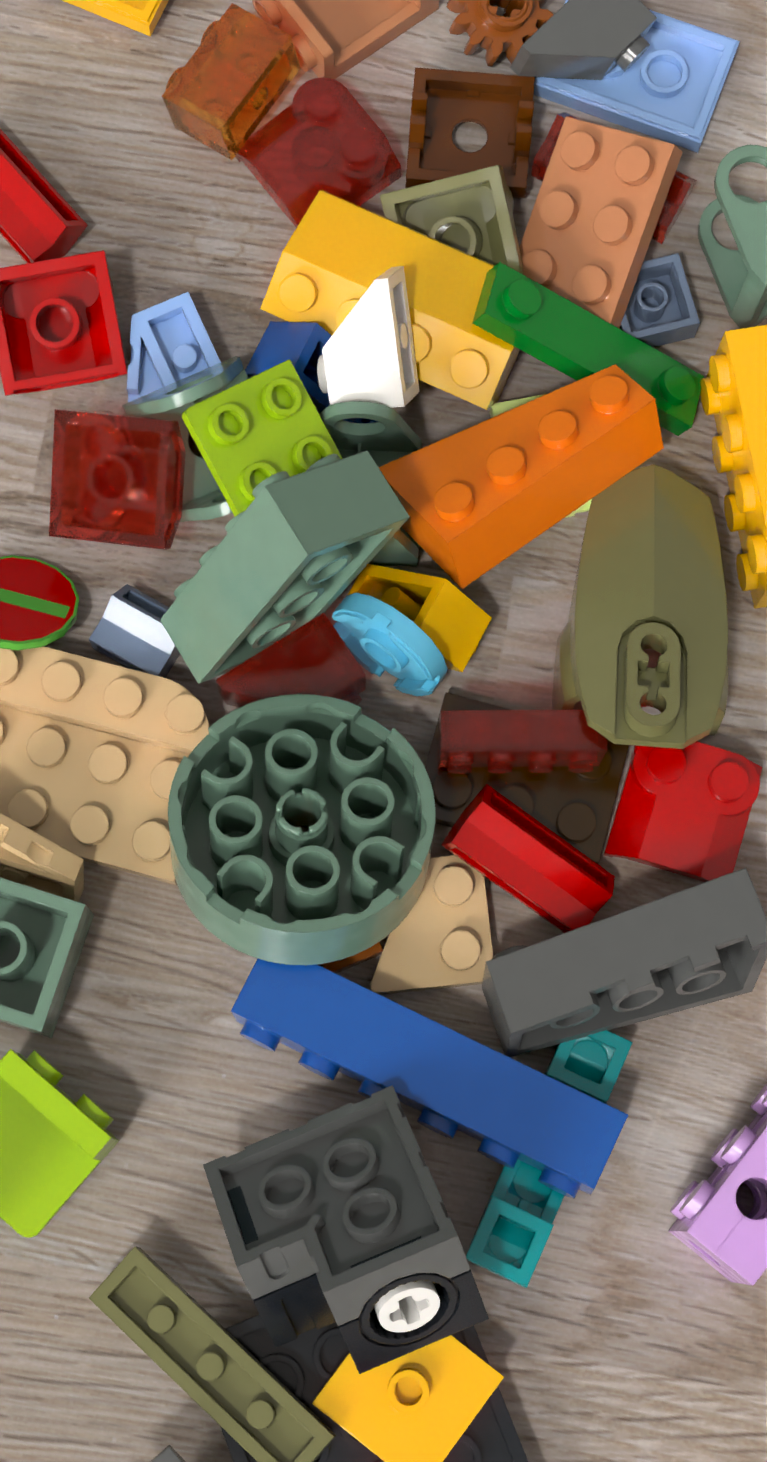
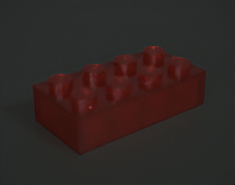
(518, 740)

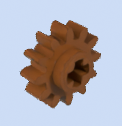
(497, 32)

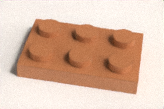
(597, 215)

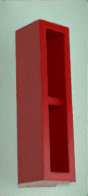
(32, 211)
(529, 861)

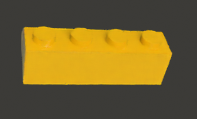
(342, 252)

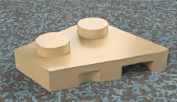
(443, 936)

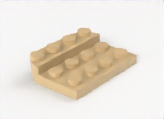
(94, 755)

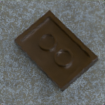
(564, 801)

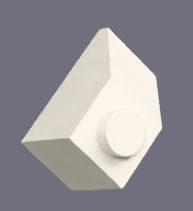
(373, 348)

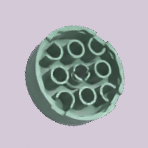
(290, 890)

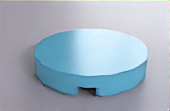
(389, 642)

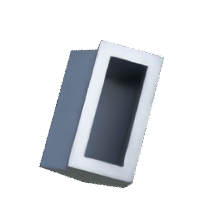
(134, 634)

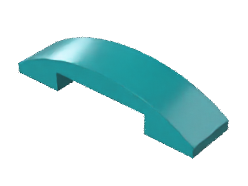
(522, 1208)

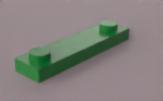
(583, 343)

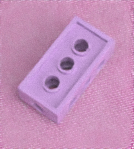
(709, 1212)

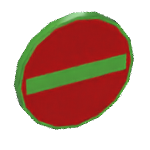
(35, 603)

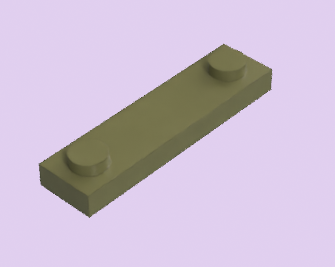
(209, 1363)

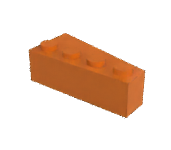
(523, 470)

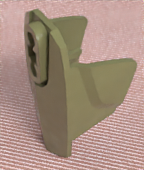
(642, 583)

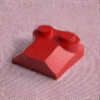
(58, 324)
(684, 809)

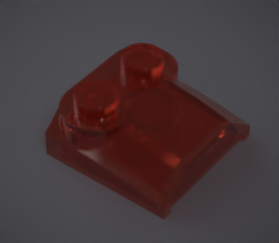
(320, 145)
(116, 478)

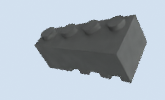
(630, 966)

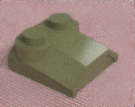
(463, 212)

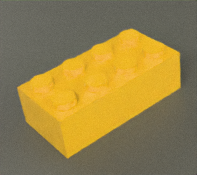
(738, 399)

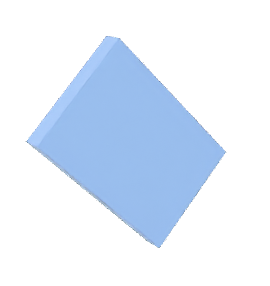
(665, 92)

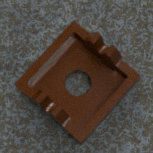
(452, 97)

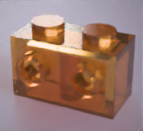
(231, 81)

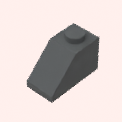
(586, 40)

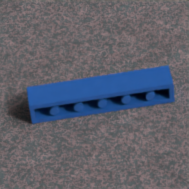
(432, 1070)

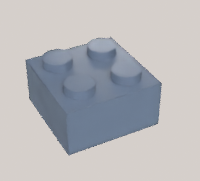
(661, 304)

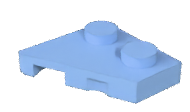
(167, 346)

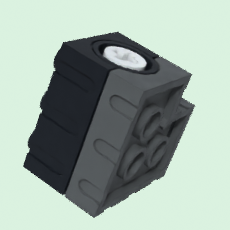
(348, 1233)

